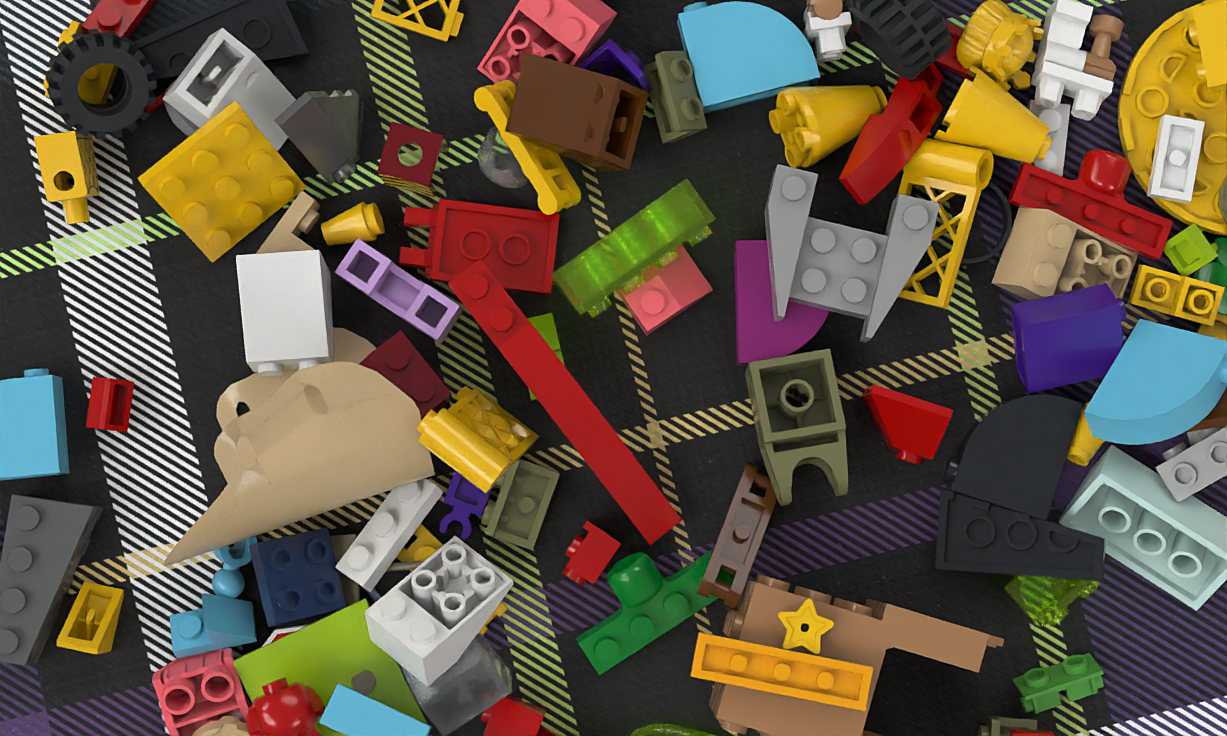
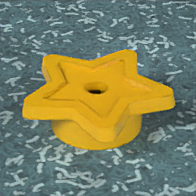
(794, 619)

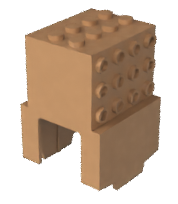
(857, 637)

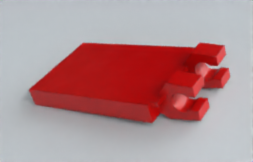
(510, 241)

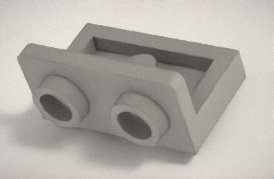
(1197, 466)

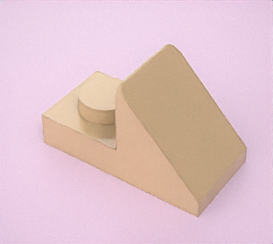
(298, 218)

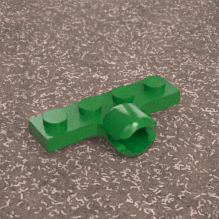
(647, 608)

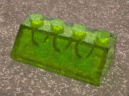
(633, 249)

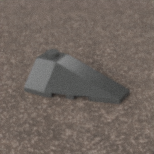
(326, 131)

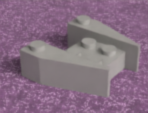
(839, 264)

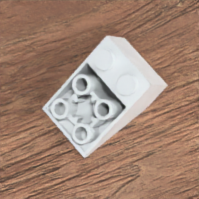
(228, 73)
(437, 610)

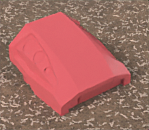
(200, 691)

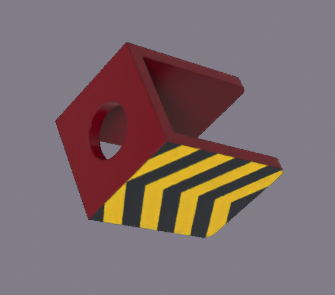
(416, 177)

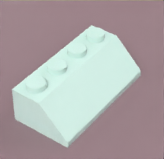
(1149, 531)

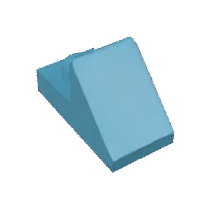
(216, 626)

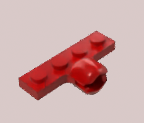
(1095, 202)

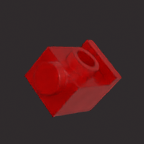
(589, 555)

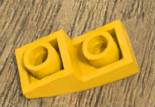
(1176, 295)

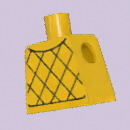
(66, 155)

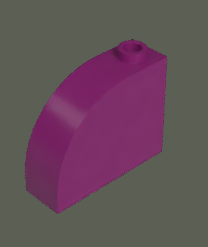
(756, 331)

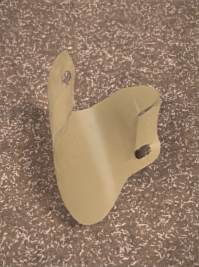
(307, 447)

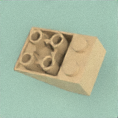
(1059, 256)

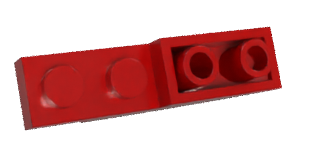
(894, 136)

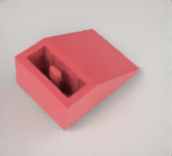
(549, 29)

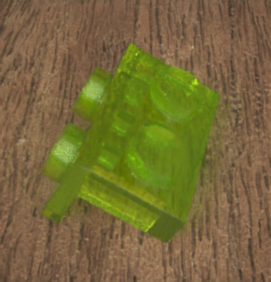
(1047, 598)

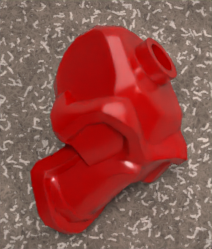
(285, 710)

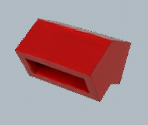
(110, 404)

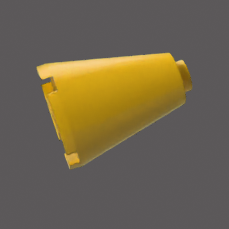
(993, 120)

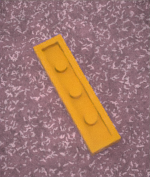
(781, 671)

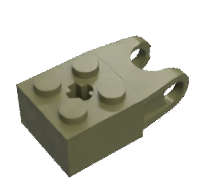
(803, 434)

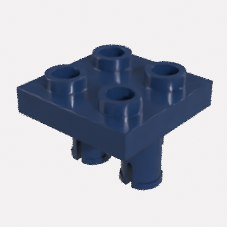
(297, 576)

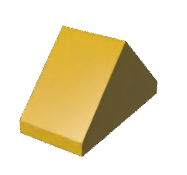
(92, 619)

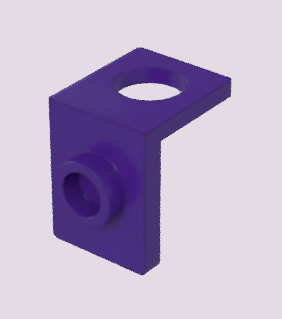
(615, 57)

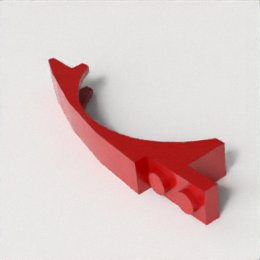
(565, 401)

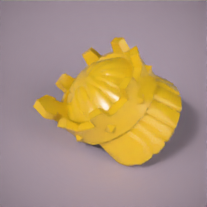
(999, 43)

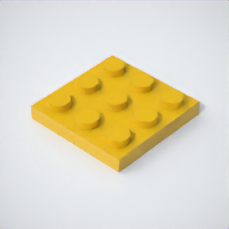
(222, 182)

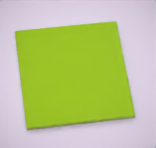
(326, 655)

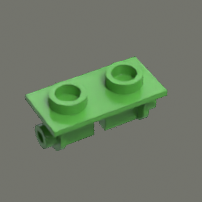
(1041, 686)

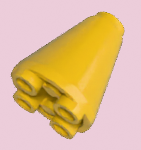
(822, 118)

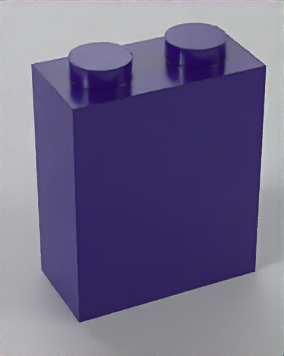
(1067, 337)

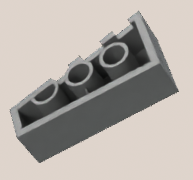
(37, 570)

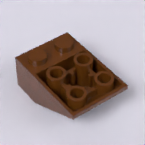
(577, 113)

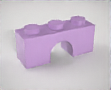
(399, 291)

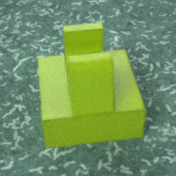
(1190, 250)

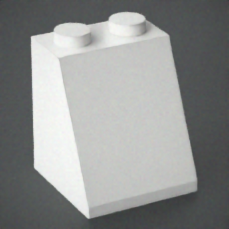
(285, 310)

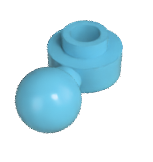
(229, 580)

